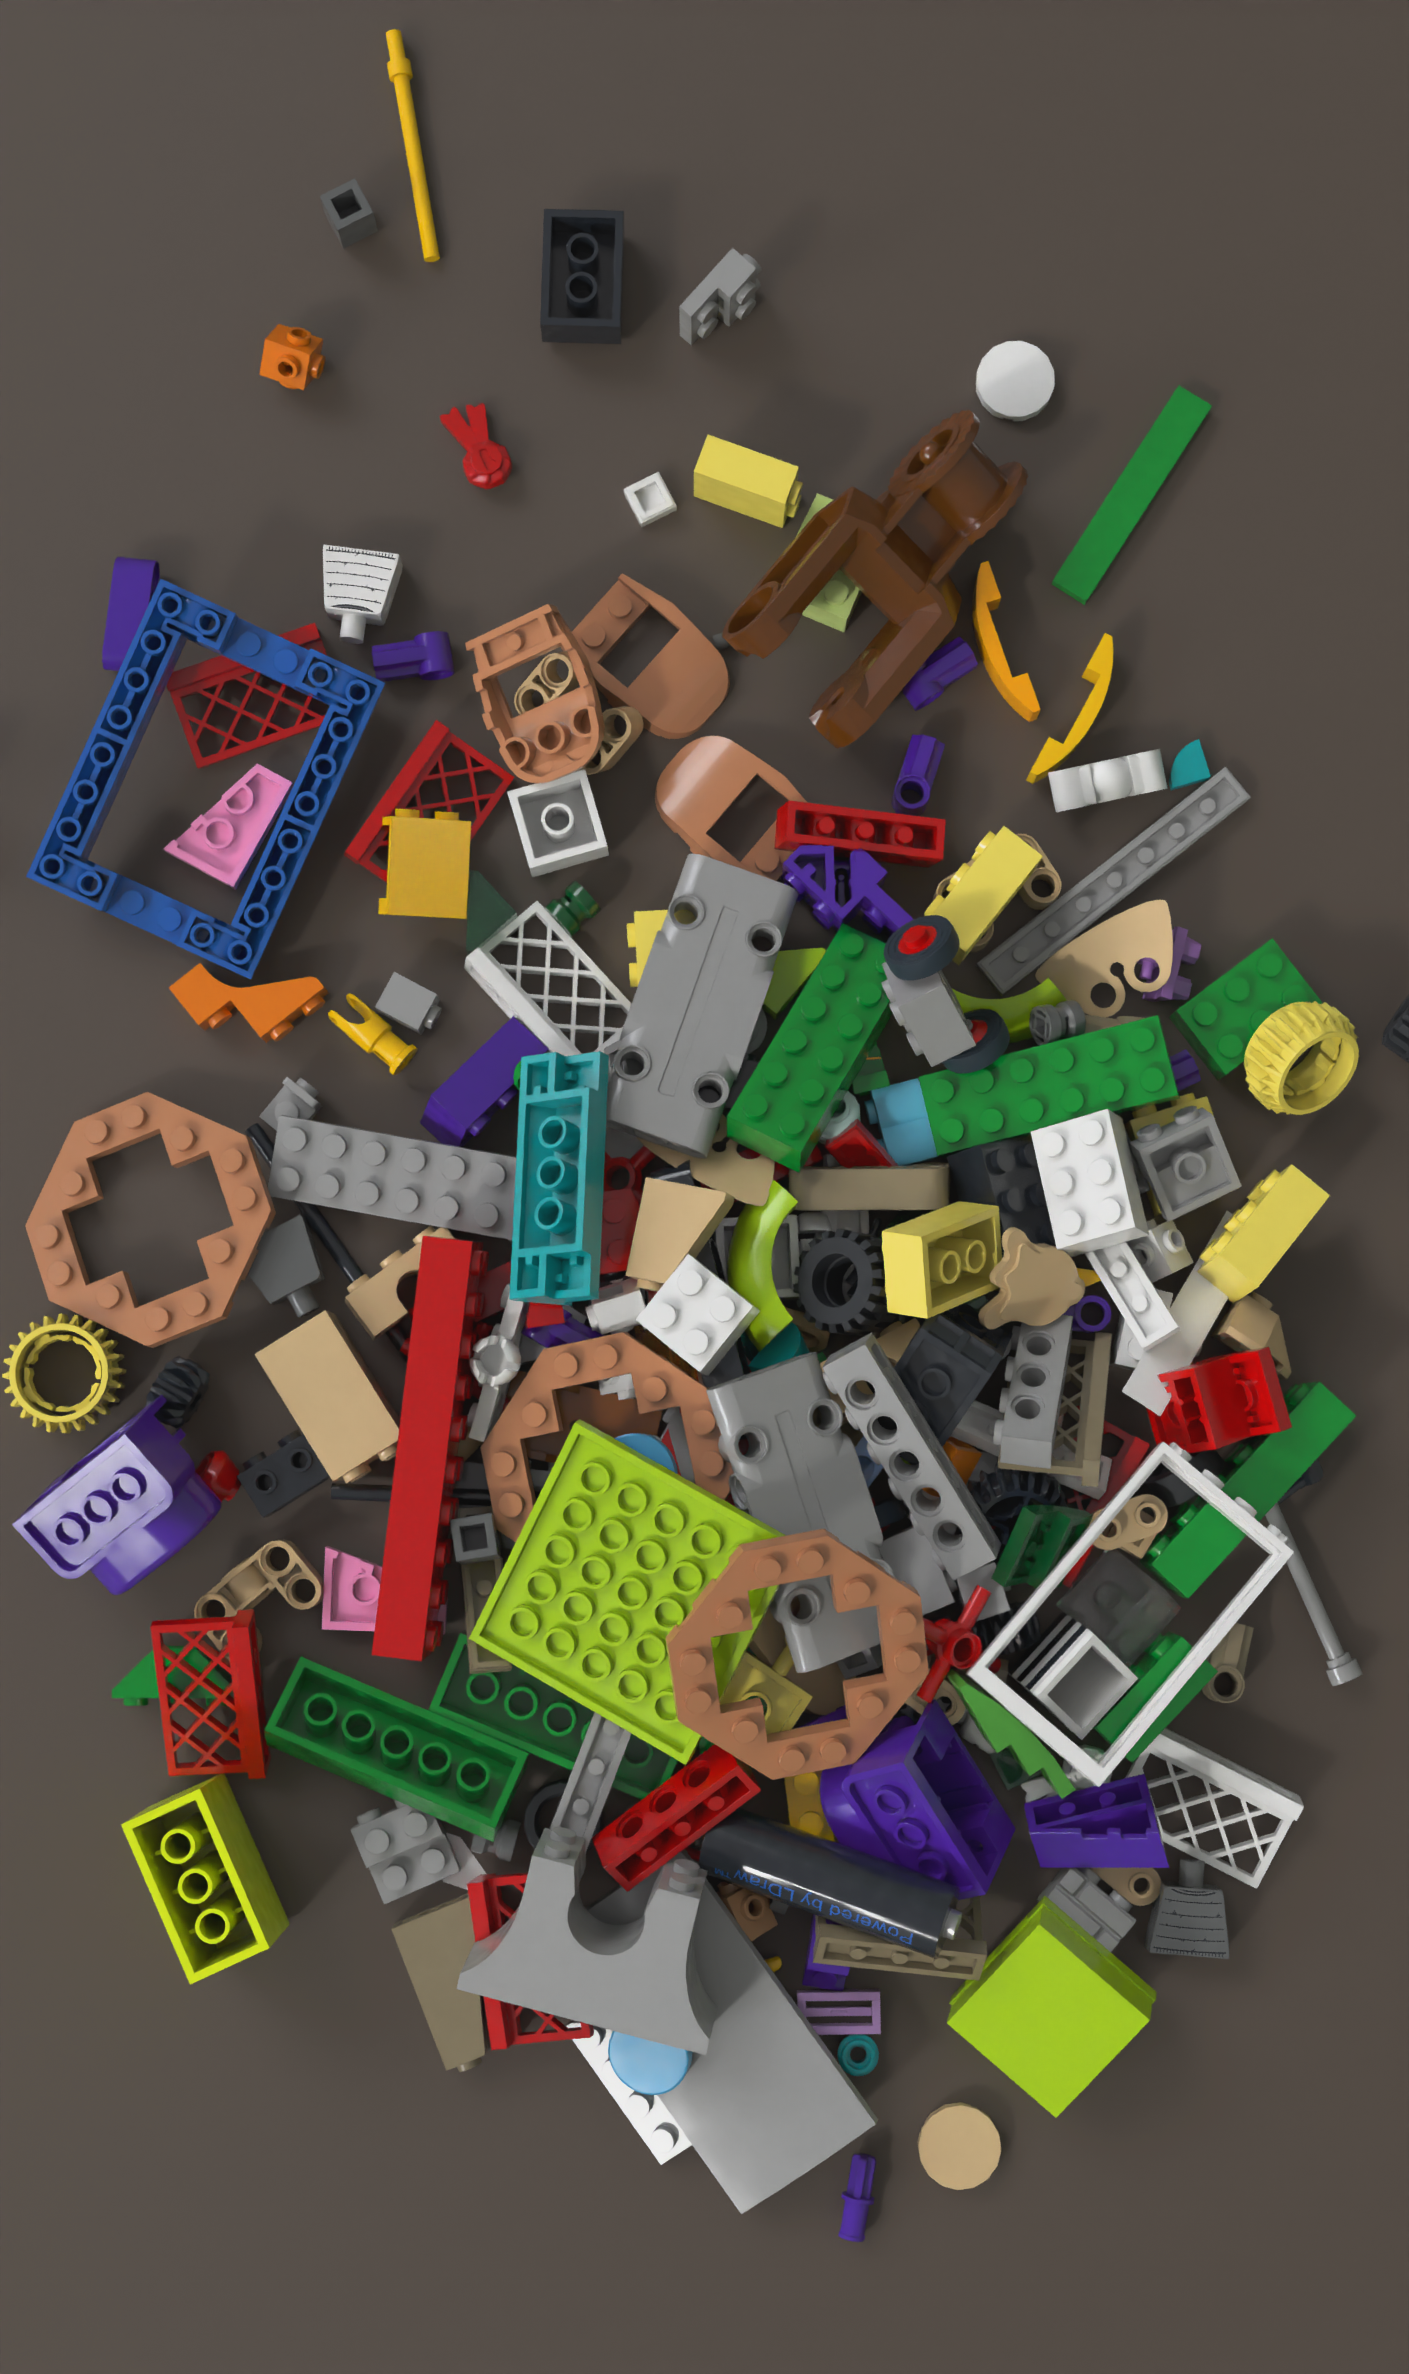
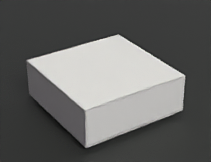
(650, 499)

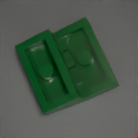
(1039, 1543)

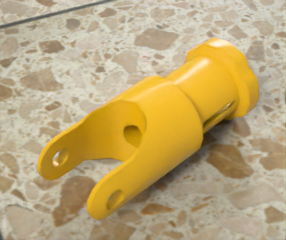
(375, 1036)

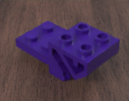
(812, 875)

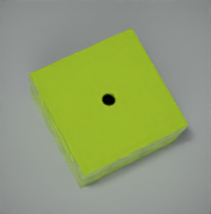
(1051, 2007)

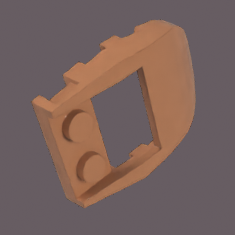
(678, 686)
(555, 735)
(703, 785)

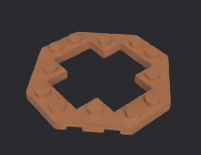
(75, 1185)
(536, 1412)
(725, 1610)

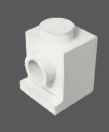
(616, 1307)

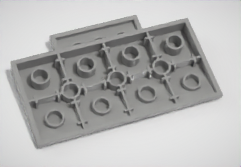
(767, 2090)

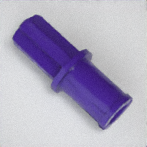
(858, 2197)

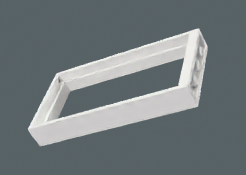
(1236, 1511)

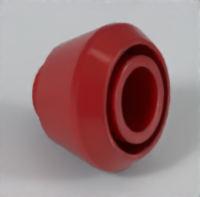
(219, 1474)

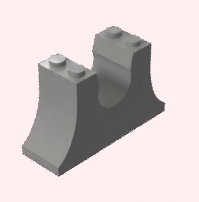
(601, 1974)

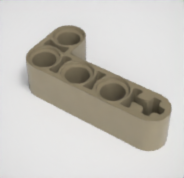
(872, 1187)

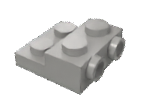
(724, 293)
(1185, 1162)
(404, 1849)

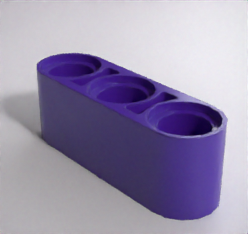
(130, 594)

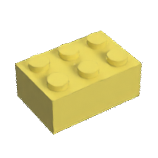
(986, 887)
(1261, 1232)
(941, 1259)

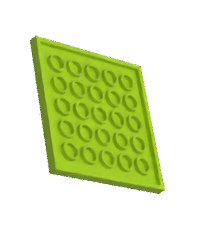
(606, 1577)

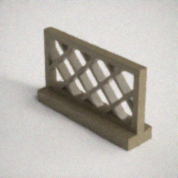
(1089, 1417)
(853, 1948)

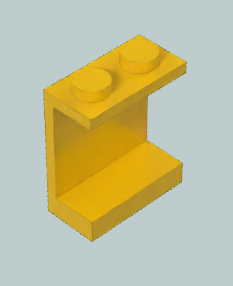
(427, 865)

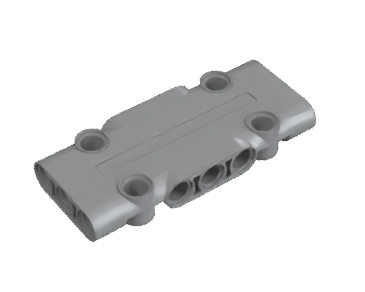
(697, 1004)
(801, 1483)

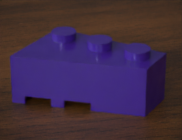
(480, 1086)
(1098, 1827)

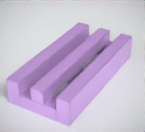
(845, 1995)

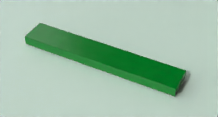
(1131, 495)

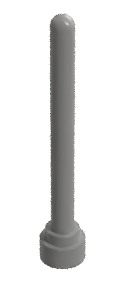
(1341, 1665)

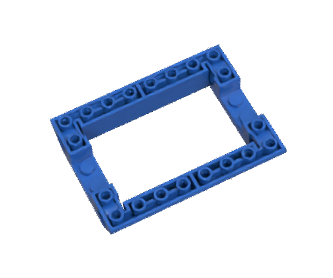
(167, 624)

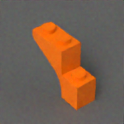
(266, 1007)

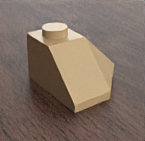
(1253, 1325)

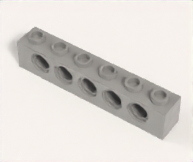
(868, 1362)

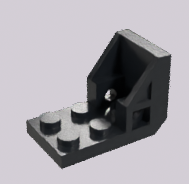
(948, 1368)

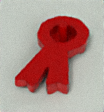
(485, 461)

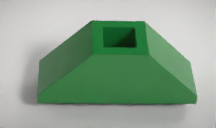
(142, 1681)

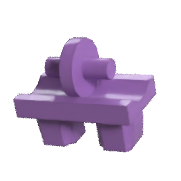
(1177, 987)

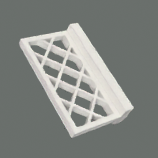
(516, 1002)
(1231, 1780)

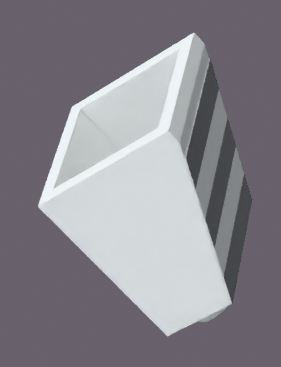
(1073, 1674)

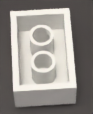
(1089, 1183)

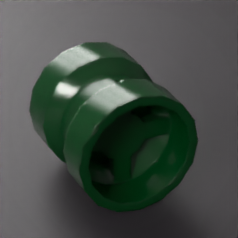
(573, 908)

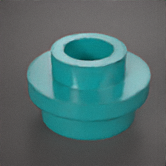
(863, 2066)

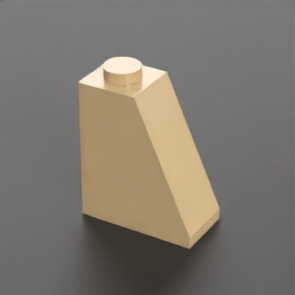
(669, 1226)

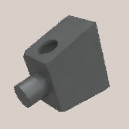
(288, 1266)

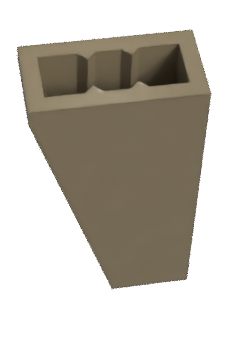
(434, 1953)

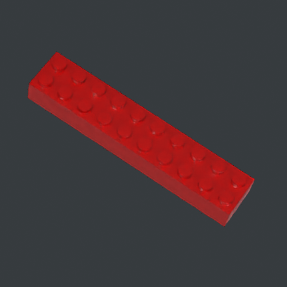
(428, 1448)

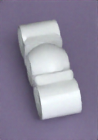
(1107, 780)

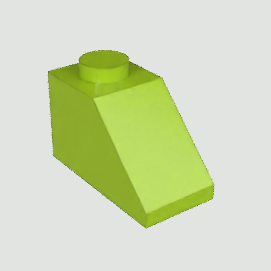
(790, 975)

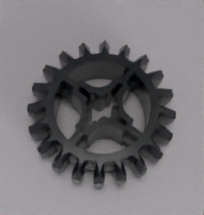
(1006, 1492)

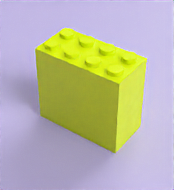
(206, 1878)

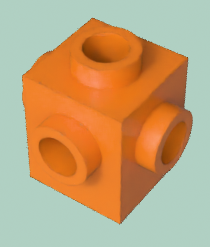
(292, 357)

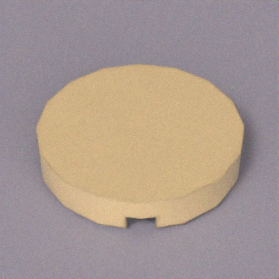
(959, 2146)

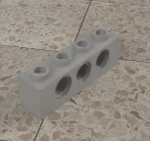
(1034, 1393)

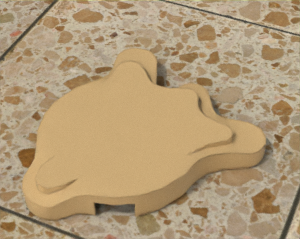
(1033, 1282)

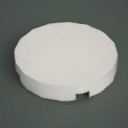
(1015, 380)

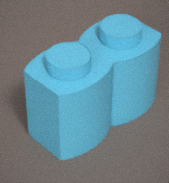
(902, 1122)

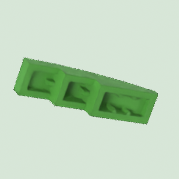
(1004, 1730)

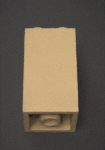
(332, 1397)

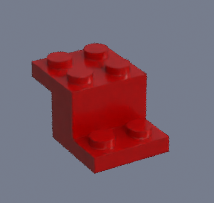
(1221, 1402)

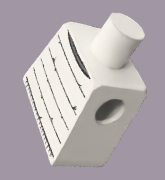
(359, 588)

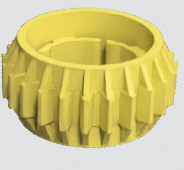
(1281, 1042)
(22, 1376)

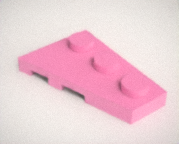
(234, 828)
(353, 1593)

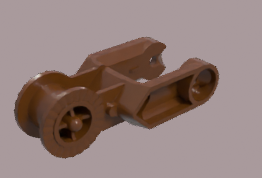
(898, 556)

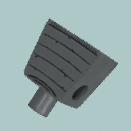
(1188, 1916)

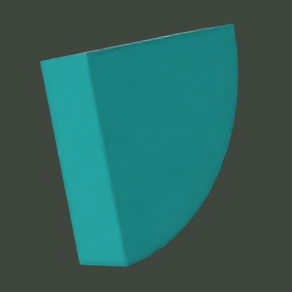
(1189, 767)

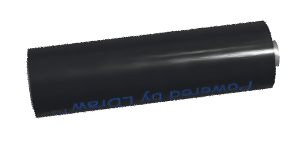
(832, 1881)

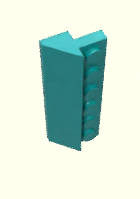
(559, 1178)

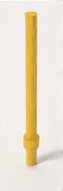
(401, 74)

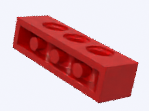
(881, 834)
(674, 1816)

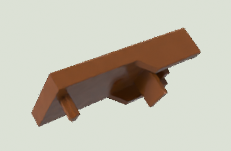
(600, 1411)

